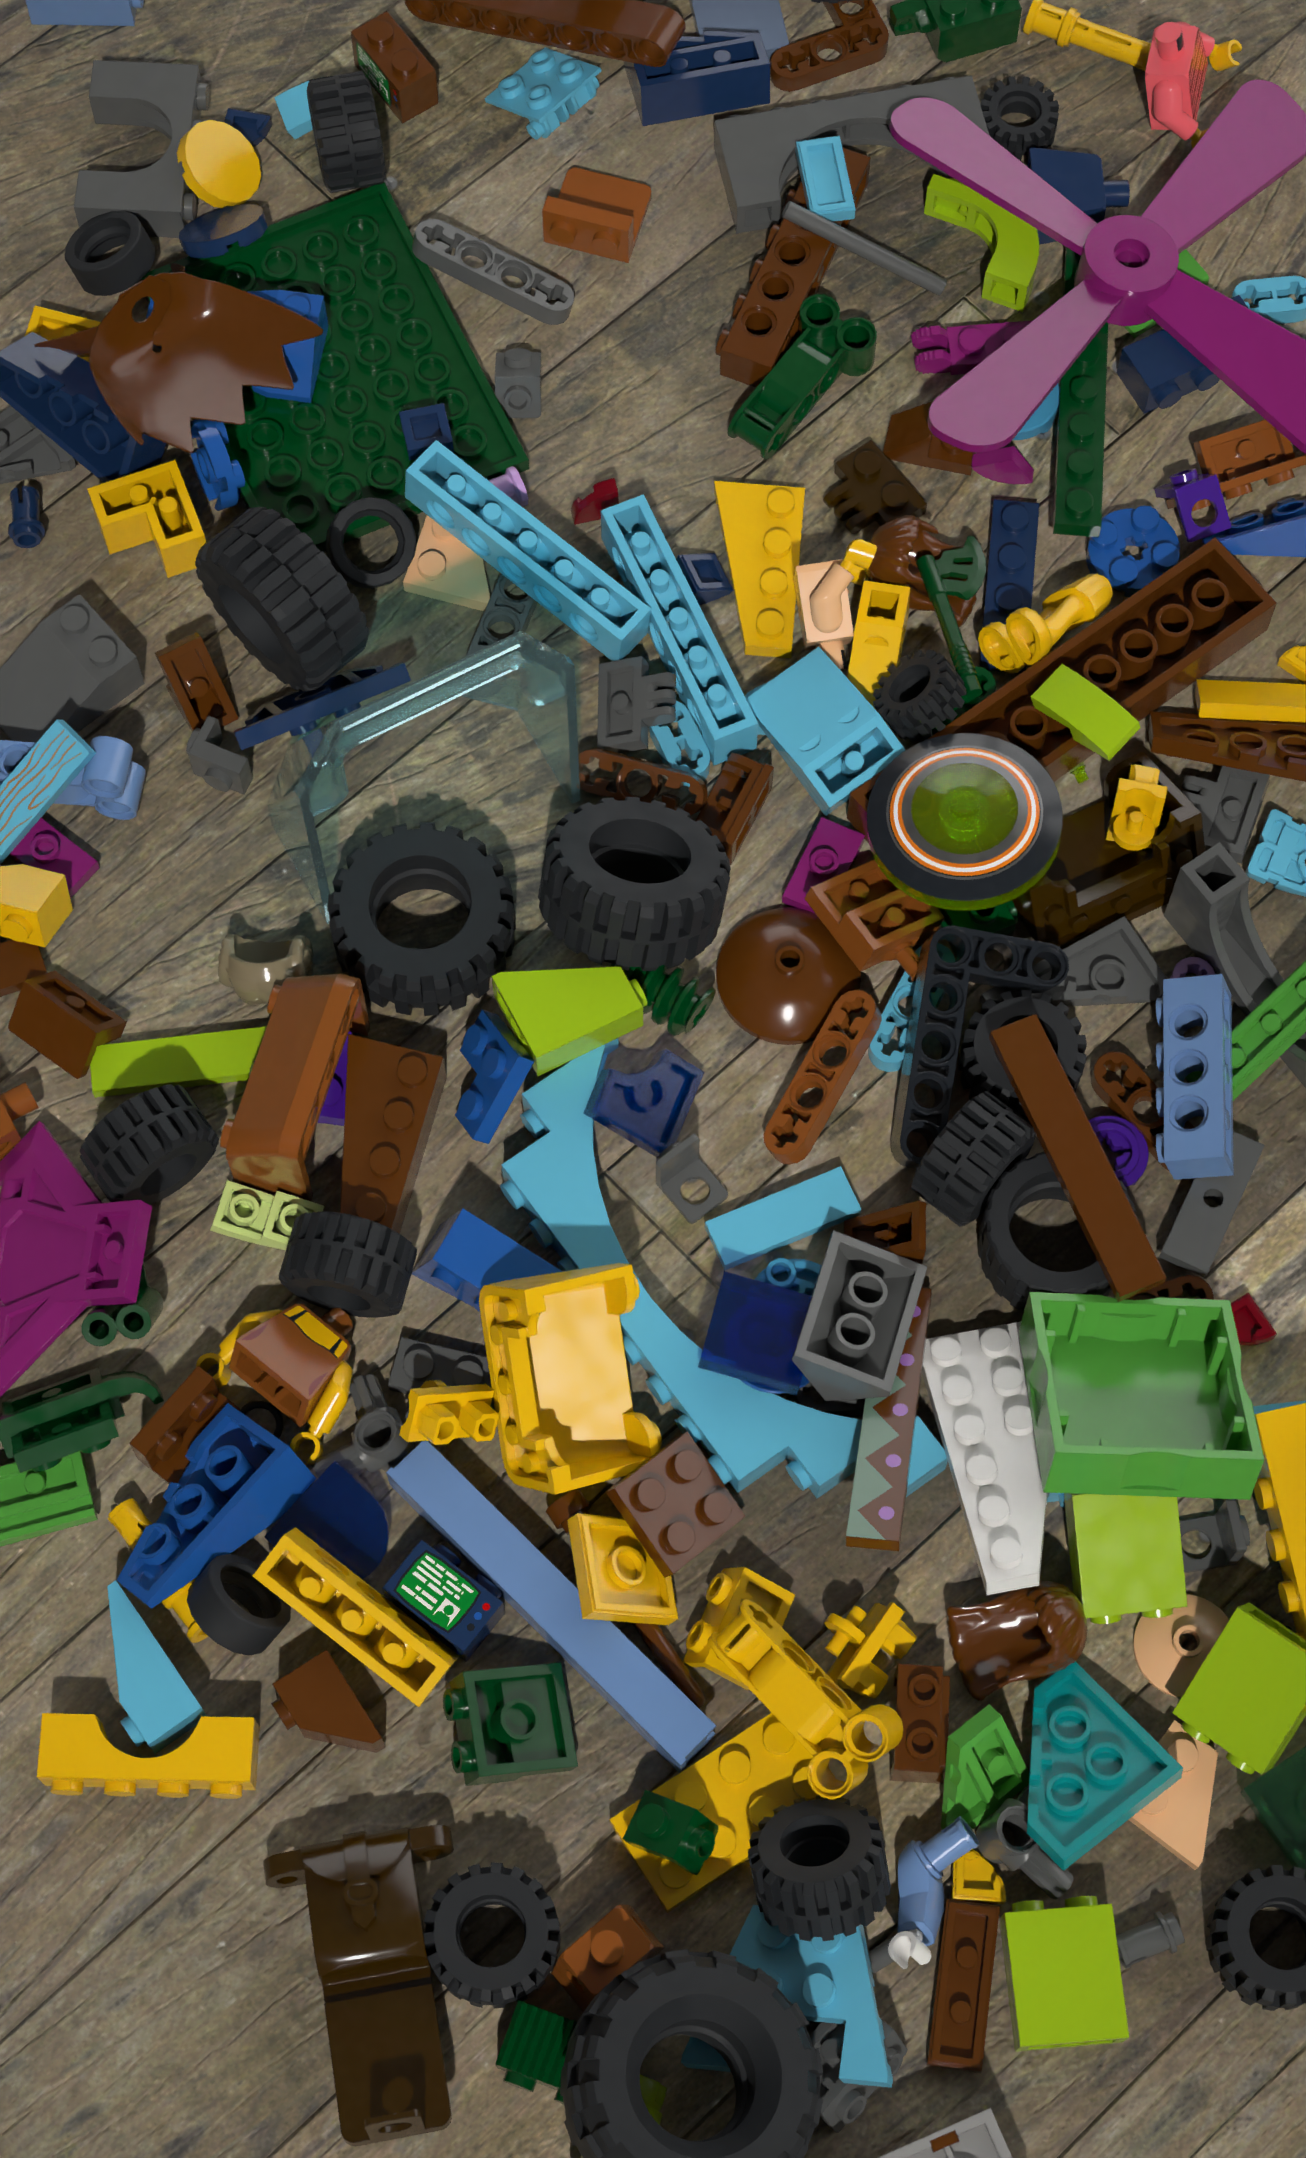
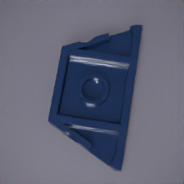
(301, 709)

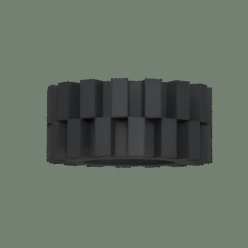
(1025, 100)
(919, 695)

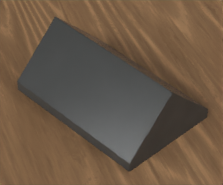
(857, 1320)

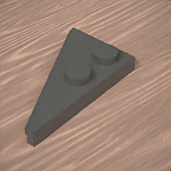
(1103, 970)

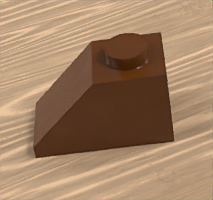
(325, 1706)

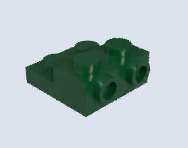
(510, 1723)

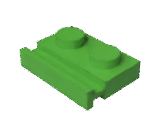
(44, 1500)

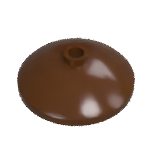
(777, 1000)

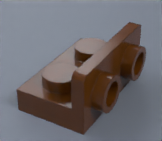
(177, 1423)

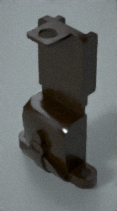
(375, 1977)

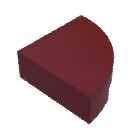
(590, 508)
(1250, 1322)

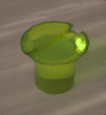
(1080, 774)

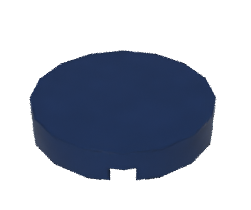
(212, 232)

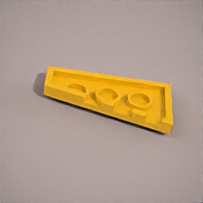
(762, 550)

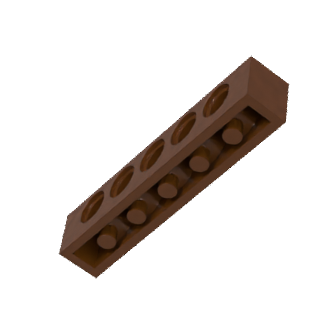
(750, 356)

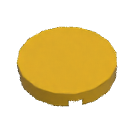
(219, 164)

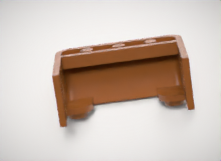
(292, 1080)

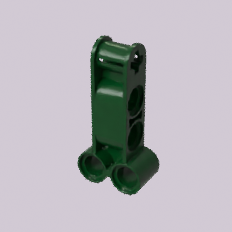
(804, 374)

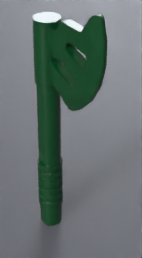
(938, 589)

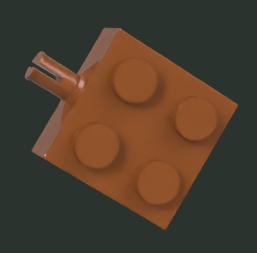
(873, 917)

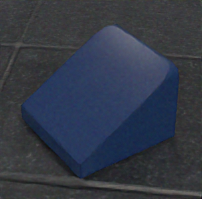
(704, 576)

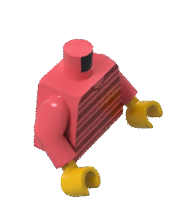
(1177, 76)

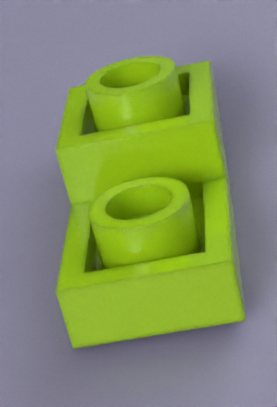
(1086, 710)

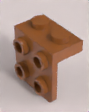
(596, 214)

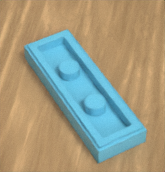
(782, 1218)

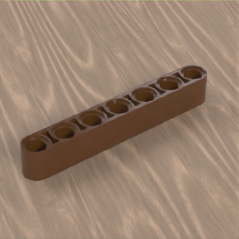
(604, 28)

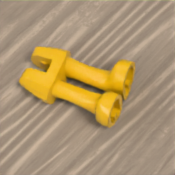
(1031, 635)

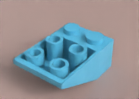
(824, 729)

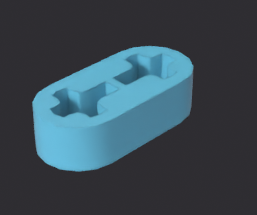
(1273, 298)
(688, 739)

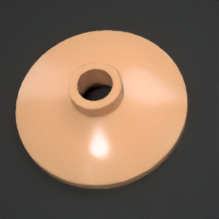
(1158, 1645)

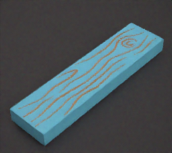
(39, 782)

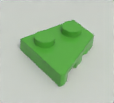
(981, 1769)

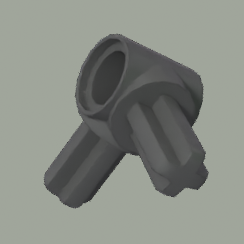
(371, 1428)
(1026, 1852)

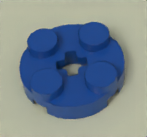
(212, 464)
(1137, 528)

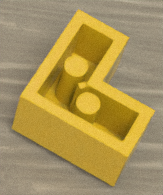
(147, 509)

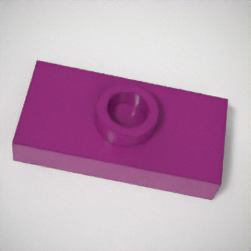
(52, 851)
(827, 855)

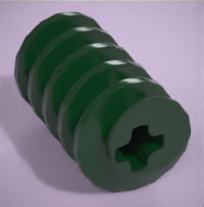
(671, 999)

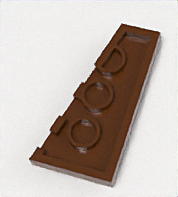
(1247, 745)

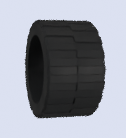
(1003, 1262)

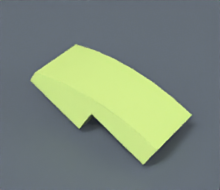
(259, 1215)

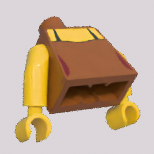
(293, 1364)

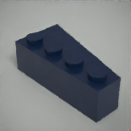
(65, 403)

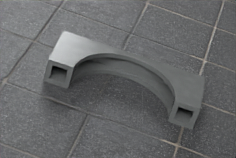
(1216, 922)

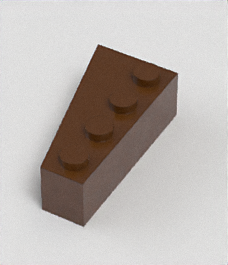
(386, 1126)

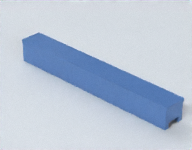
(552, 1605)

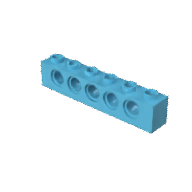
(527, 552)
(679, 629)

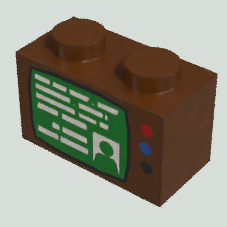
(394, 67)

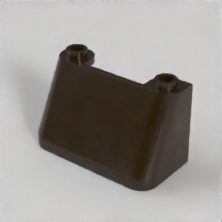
(1098, 879)

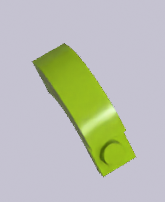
(1010, 239)

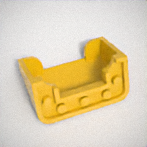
(564, 1378)

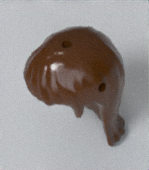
(898, 549)
(1016, 1636)

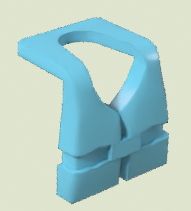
(1280, 854)

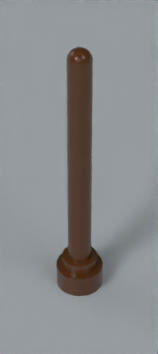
(653, 1636)

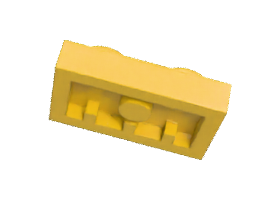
(724, 1597)

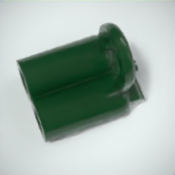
(130, 1320)

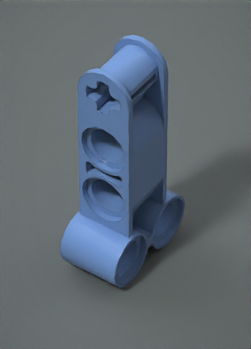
(107, 782)

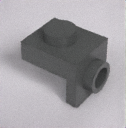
(519, 383)
(215, 764)

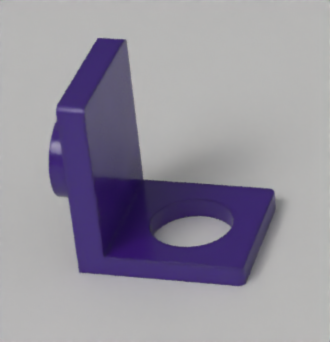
(1189, 488)

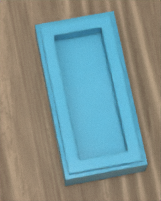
(825, 178)

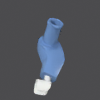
(923, 1892)

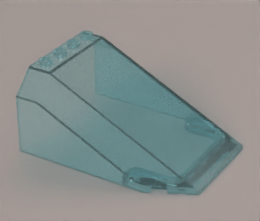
(510, 674)

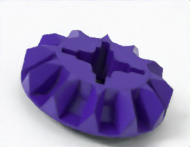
(1127, 1140)

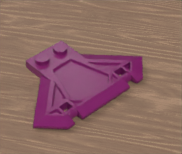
(58, 1250)

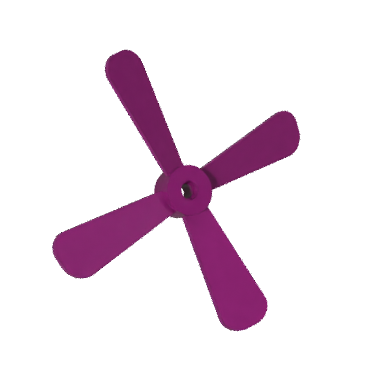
(1125, 267)

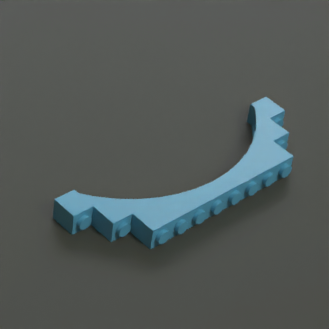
(735, 1424)

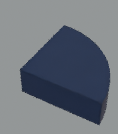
(251, 125)

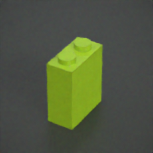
(1125, 1555)
(1248, 1691)
(1063, 1975)

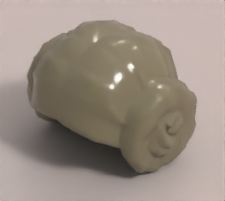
(258, 966)

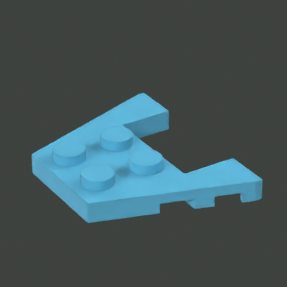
(829, 1984)

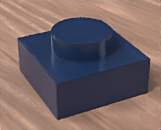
(423, 427)

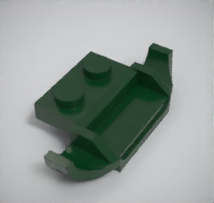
(68, 1417)

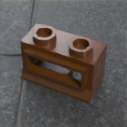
(924, 1712)

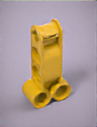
(805, 1699)

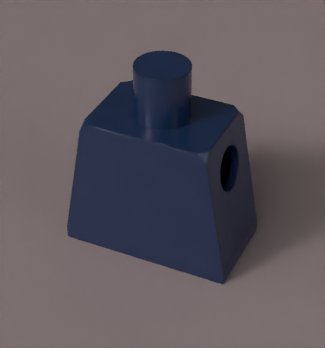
(1080, 181)

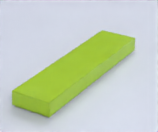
(175, 1061)

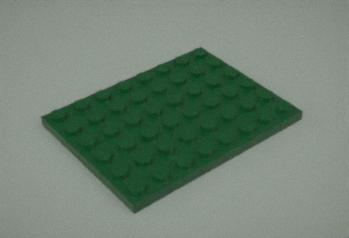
(384, 353)

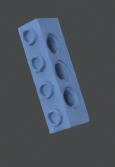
(1208, 1147)

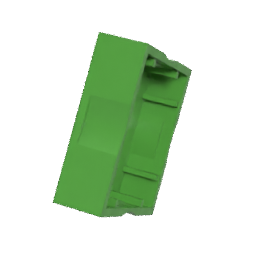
(1138, 1397)

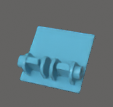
(547, 90)

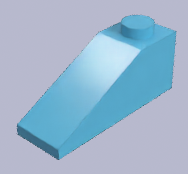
(148, 1684)

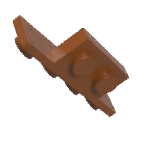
(1245, 457)

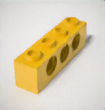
(355, 1616)

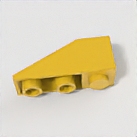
(878, 635)
(32, 903)

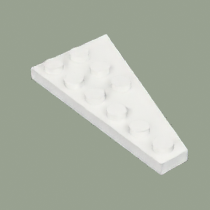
(991, 1449)

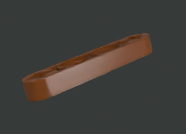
(828, 1078)

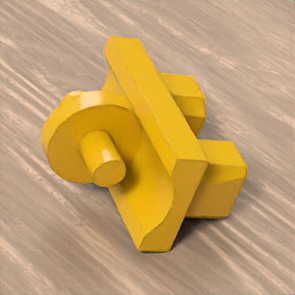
(1137, 809)
(449, 1412)
(860, 1641)

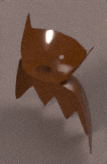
(210, 345)

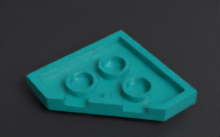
(1088, 1766)

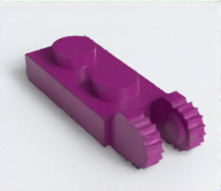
(964, 345)

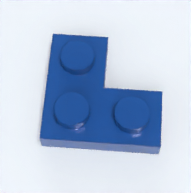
(500, 1071)

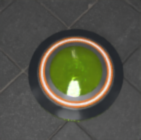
(964, 821)

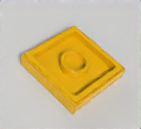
(617, 1573)

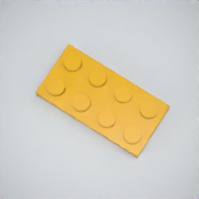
(735, 1791)

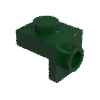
(672, 1831)

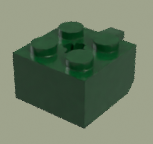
(958, 26)

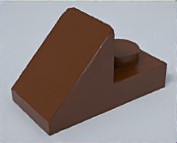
(913, 443)
(195, 682)

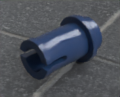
(26, 526)

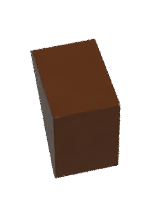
(893, 1229)

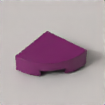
(1003, 466)

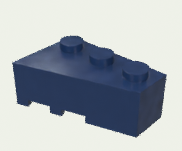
(702, 78)

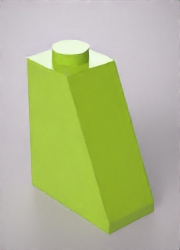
(568, 1010)

